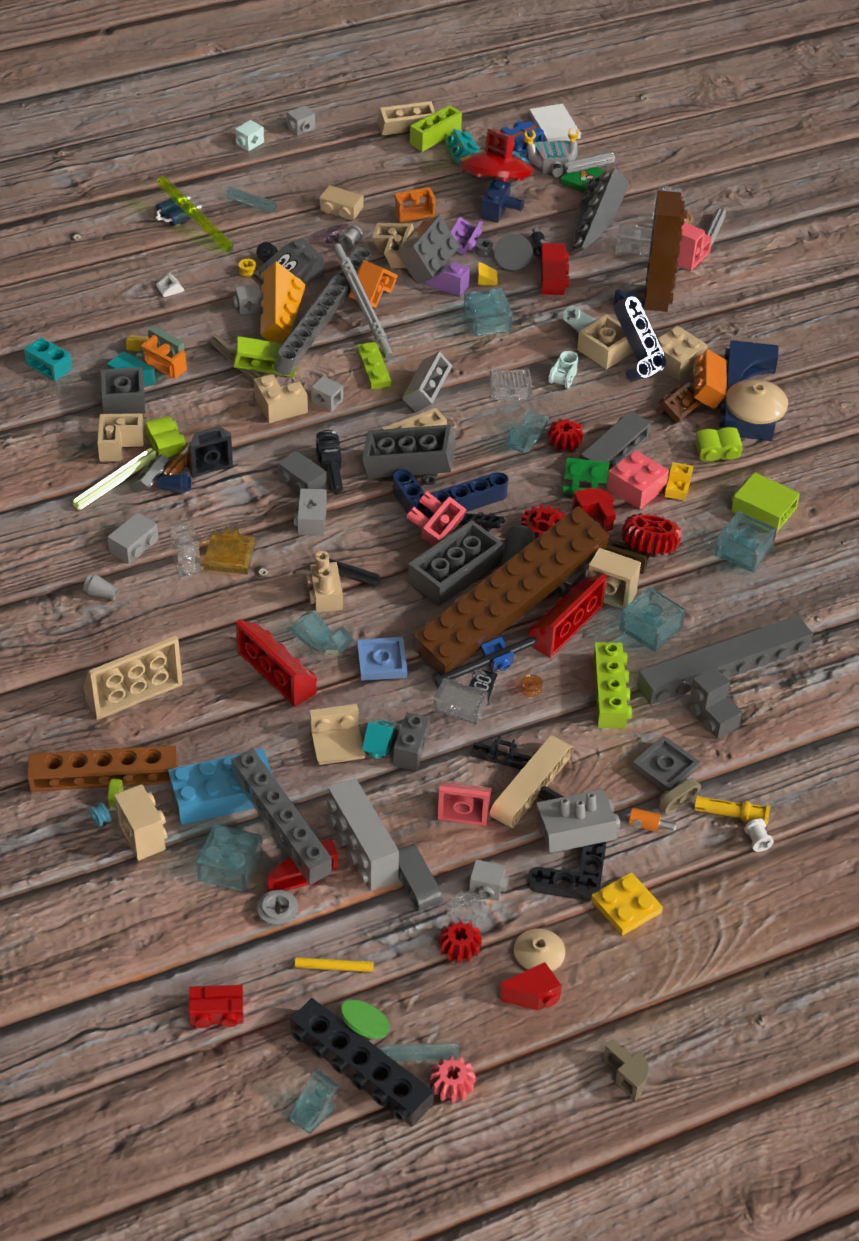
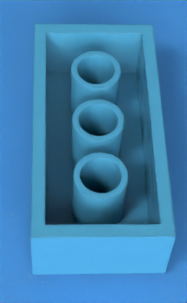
(208, 789)

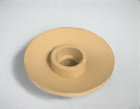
(529, 955)

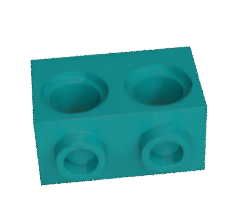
(48, 359)

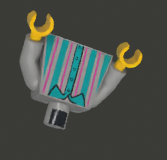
(551, 155)

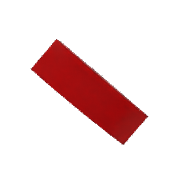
(287, 875)

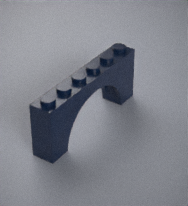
(744, 362)

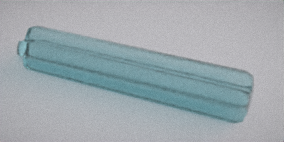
(251, 200)
(421, 1051)

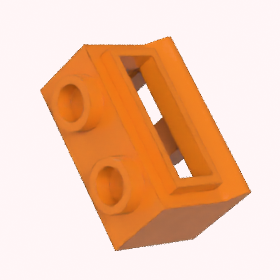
(417, 210)
(157, 358)

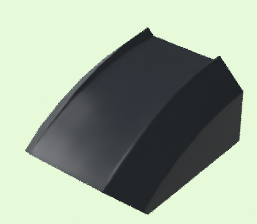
(209, 451)

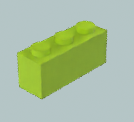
(435, 128)
(257, 355)

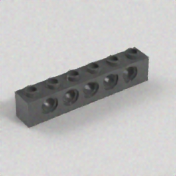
(281, 816)

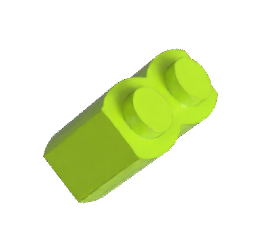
(164, 436)
(718, 444)

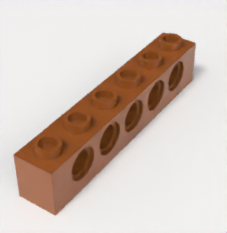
(98, 767)

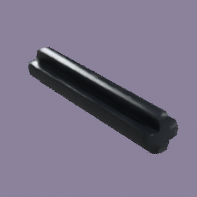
(357, 573)

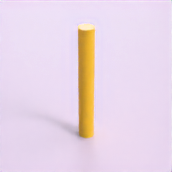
(331, 964)

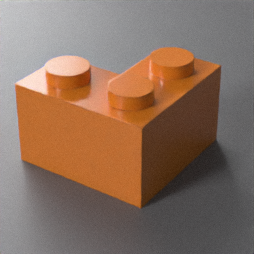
(374, 281)

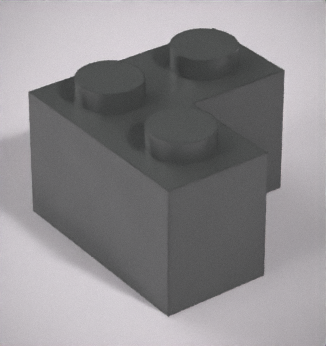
(711, 705)

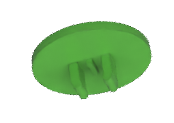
(365, 1019)

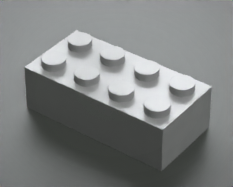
(362, 834)

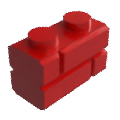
(216, 1005)

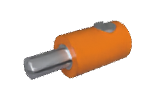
(649, 820)

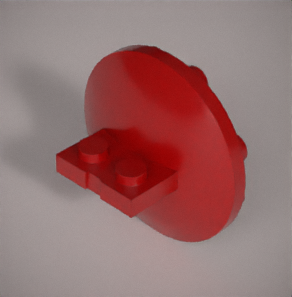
(496, 159)

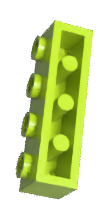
(611, 685)

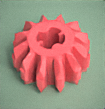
(452, 1079)

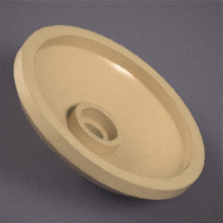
(756, 401)

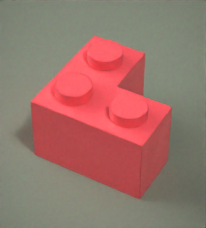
(693, 246)

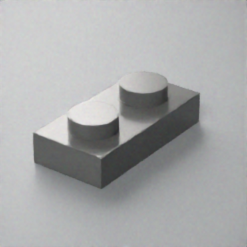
(152, 469)

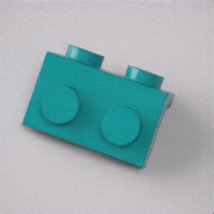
(460, 144)

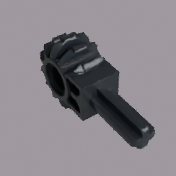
(330, 457)

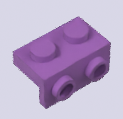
(465, 234)

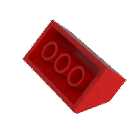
(569, 615)
(275, 663)

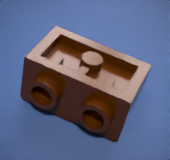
(679, 403)

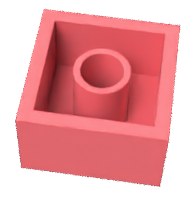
(637, 479)

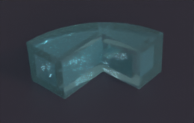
(527, 435)
(318, 636)

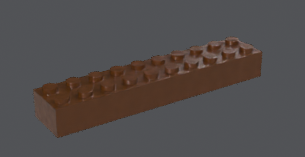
(510, 591)

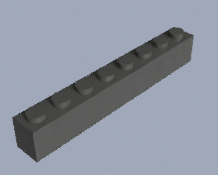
(729, 657)

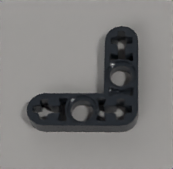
(583, 878)

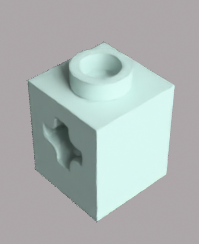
(249, 135)

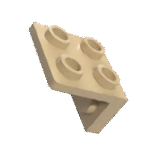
(336, 734)

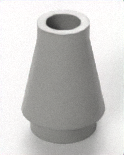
(99, 587)

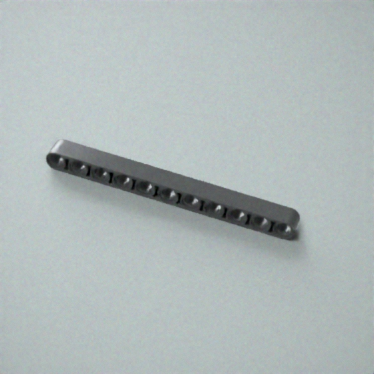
(317, 316)

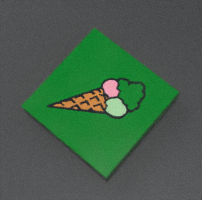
(579, 179)

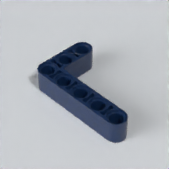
(469, 494)

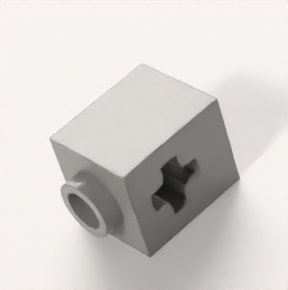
(248, 299)
(326, 393)

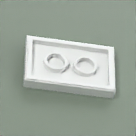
(554, 121)

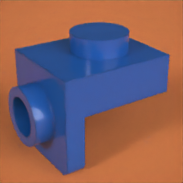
(500, 663)

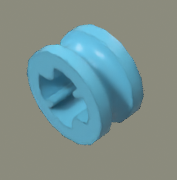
(100, 814)

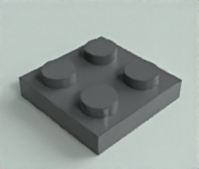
(665, 764)

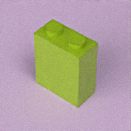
(765, 500)

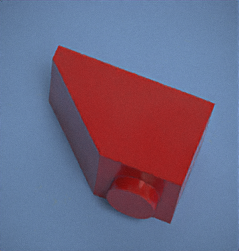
(532, 988)

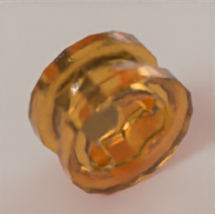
(532, 680)

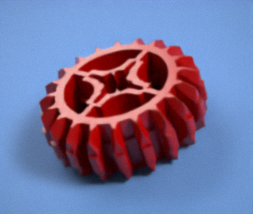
(651, 534)

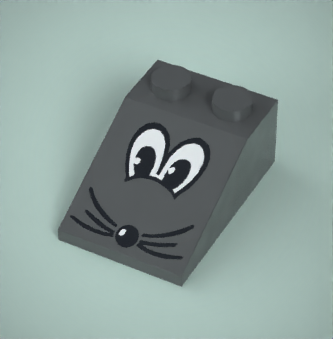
(298, 259)

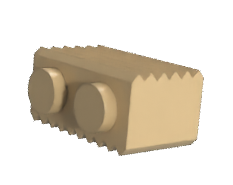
(341, 202)

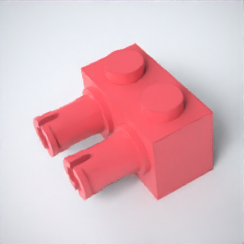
(444, 521)

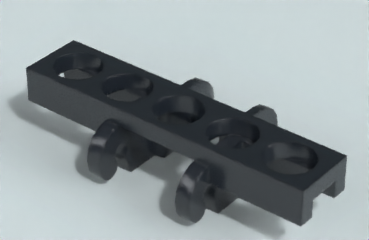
(491, 521)
(493, 749)

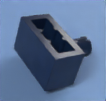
(497, 200)

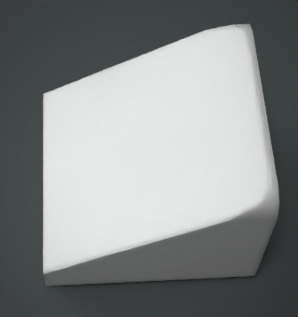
(169, 285)

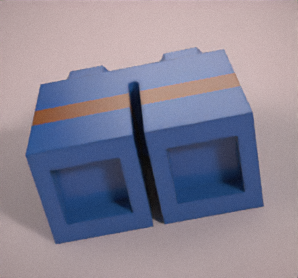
(518, 132)

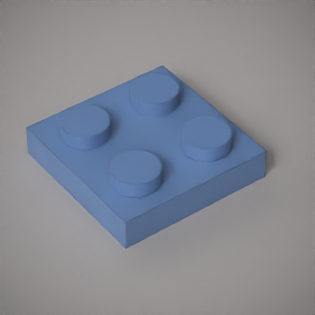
(382, 658)

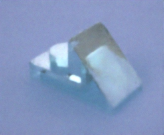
(315, 1102)

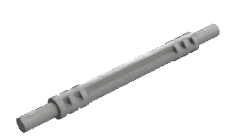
(366, 307)

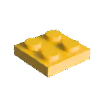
(626, 903)

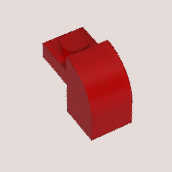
(597, 505)

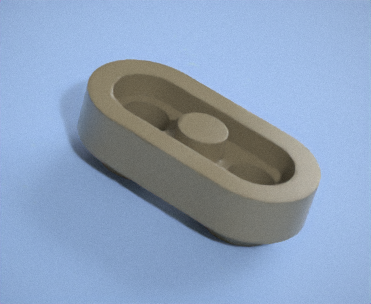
(679, 796)

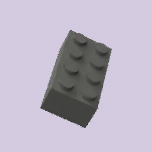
(411, 449)
(455, 562)

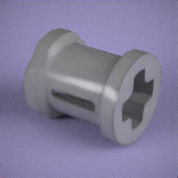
(350, 237)

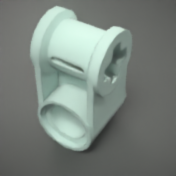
(577, 318)
(564, 369)

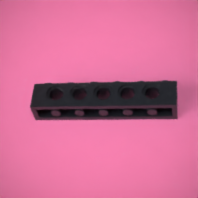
(315, 1017)

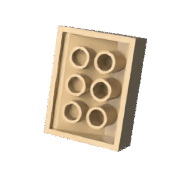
(133, 678)

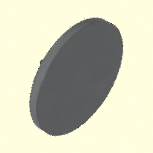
(513, 252)

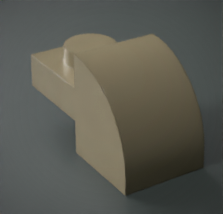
(630, 1070)

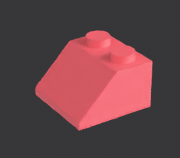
(463, 803)

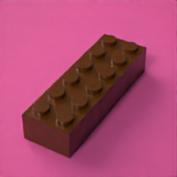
(664, 250)

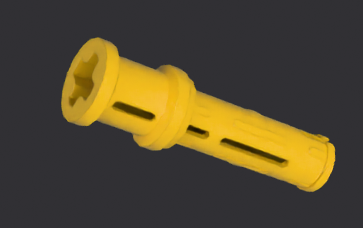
(743, 810)

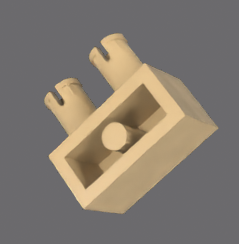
(325, 584)

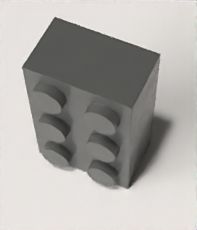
(428, 249)

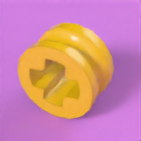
(247, 267)

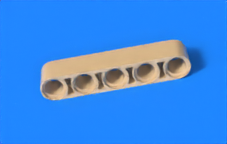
(526, 785)

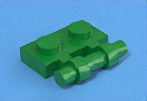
(584, 470)

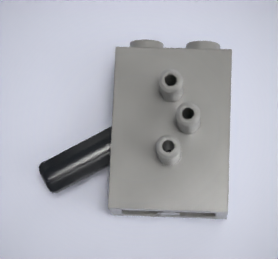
(576, 819)

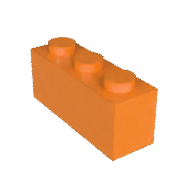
(710, 378)

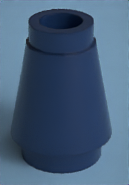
(176, 483)

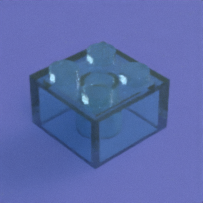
(487, 312)
(745, 541)
(652, 619)
(229, 857)

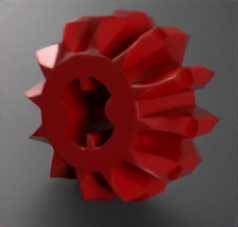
(565, 434)
(460, 941)

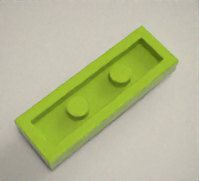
(373, 365)

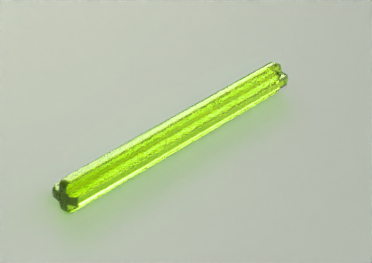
(195, 214)

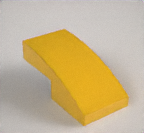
(679, 481)

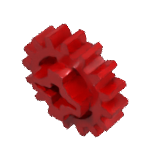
(541, 518)

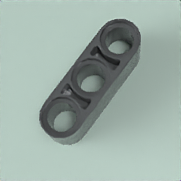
(417, 879)

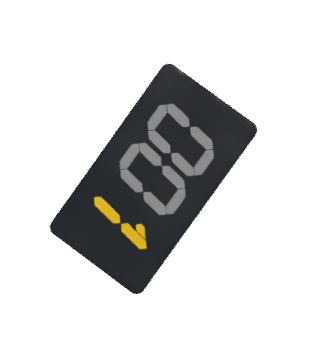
(484, 680)

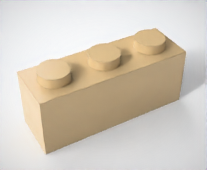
(400, 117)

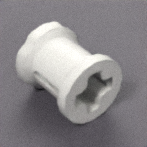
(760, 839)

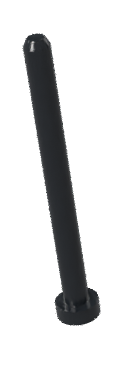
(484, 661)

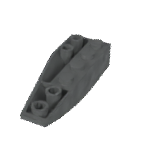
(598, 208)

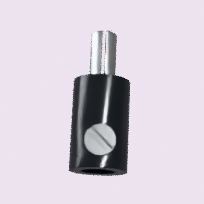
(537, 239)

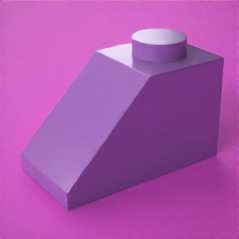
(451, 279)

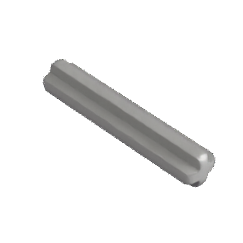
(589, 162)
(716, 223)

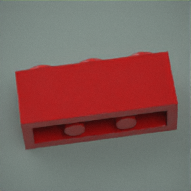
(554, 269)

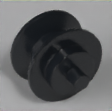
(266, 251)

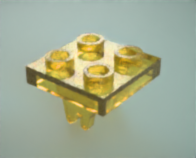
(230, 552)

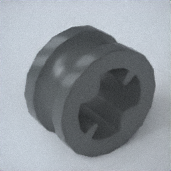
(484, 247)

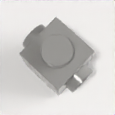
(300, 120)
(488, 880)

